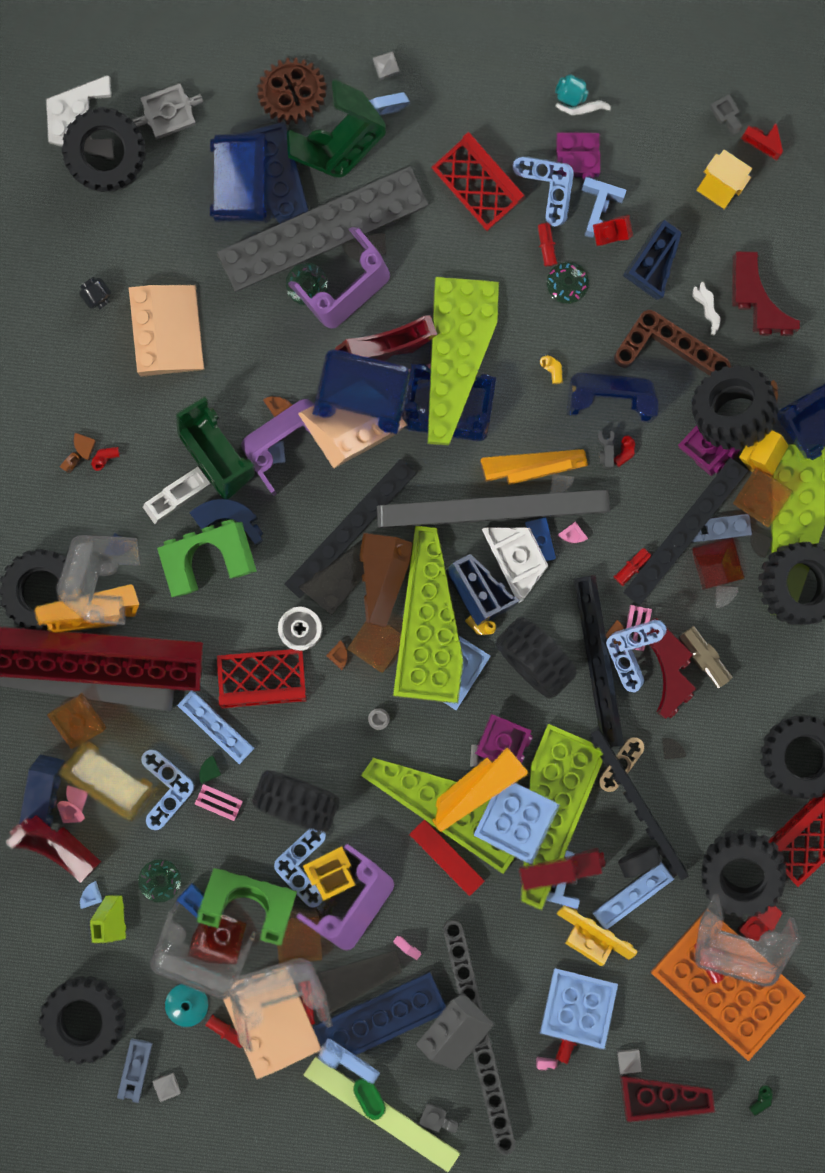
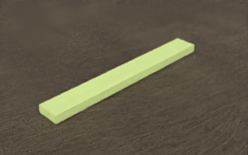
(392, 1120)

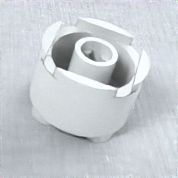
(290, 636)

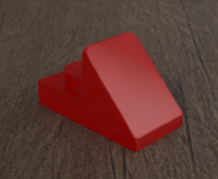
(768, 144)
(613, 230)
(761, 923)

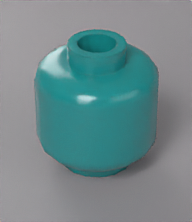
(571, 90)

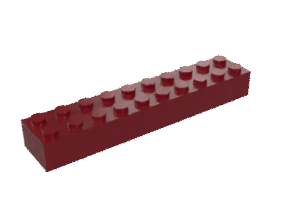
(100, 659)

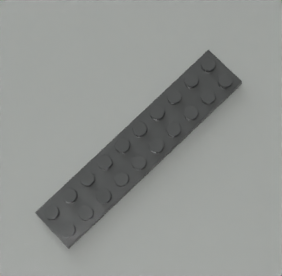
(322, 229)

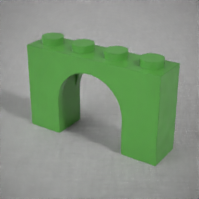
(178, 555)
(226, 886)

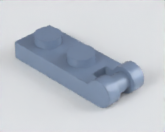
(725, 528)
(135, 1069)

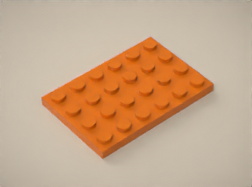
(733, 1008)

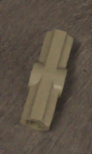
(705, 657)

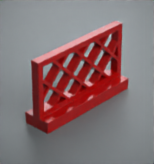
(493, 171)
(258, 696)
(795, 827)

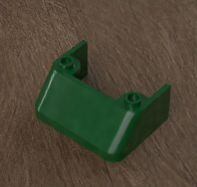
(348, 143)
(212, 450)

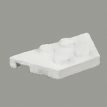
(518, 557)

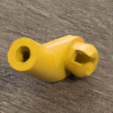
(554, 367)
(486, 628)

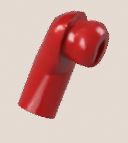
(627, 451)
(102, 456)

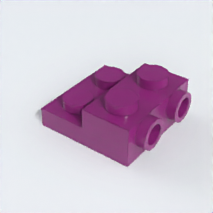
(580, 152)
(704, 454)
(500, 735)

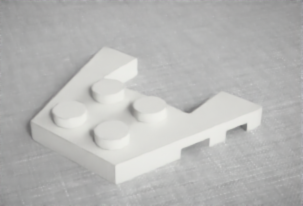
(67, 105)

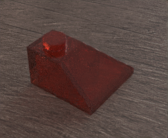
(717, 563)
(218, 944)

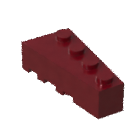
(659, 1099)

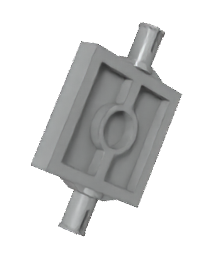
(168, 111)

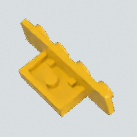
(591, 939)

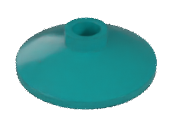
(184, 994)

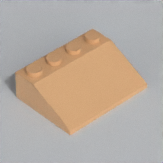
(166, 329)
(345, 434)
(281, 1037)

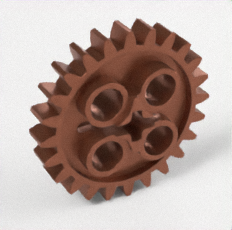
(310, 83)

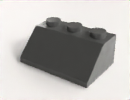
(455, 1033)

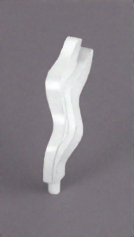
(588, 107)
(706, 298)

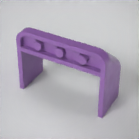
(334, 311)
(258, 442)
(349, 930)

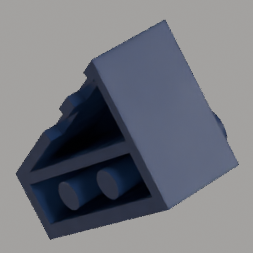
(653, 261)
(479, 590)
(42, 789)

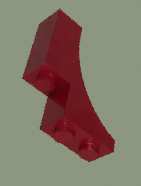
(749, 292)
(393, 342)
(671, 657)
(56, 845)
(562, 869)

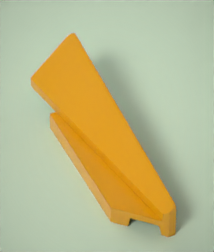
(532, 466)
(62, 618)
(477, 788)

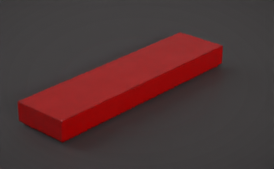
(447, 857)

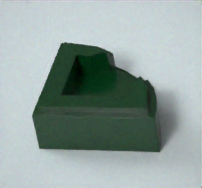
(209, 770)

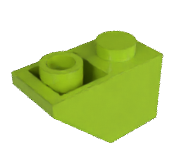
(108, 921)

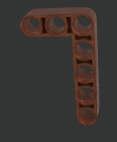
(671, 343)

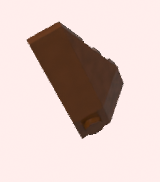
(384, 570)

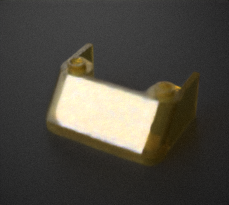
(108, 782)

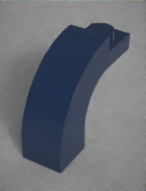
(221, 509)

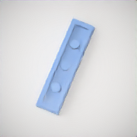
(215, 726)
(632, 896)

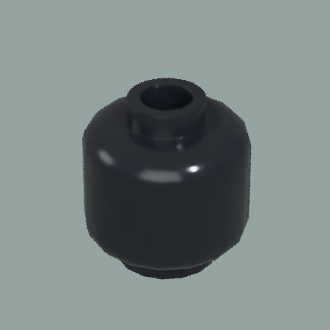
(95, 293)

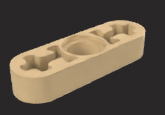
(626, 748)

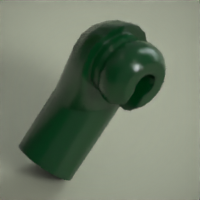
(764, 1100)

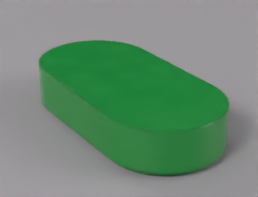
(369, 1099)

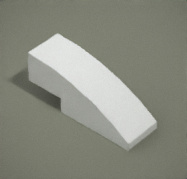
(176, 495)

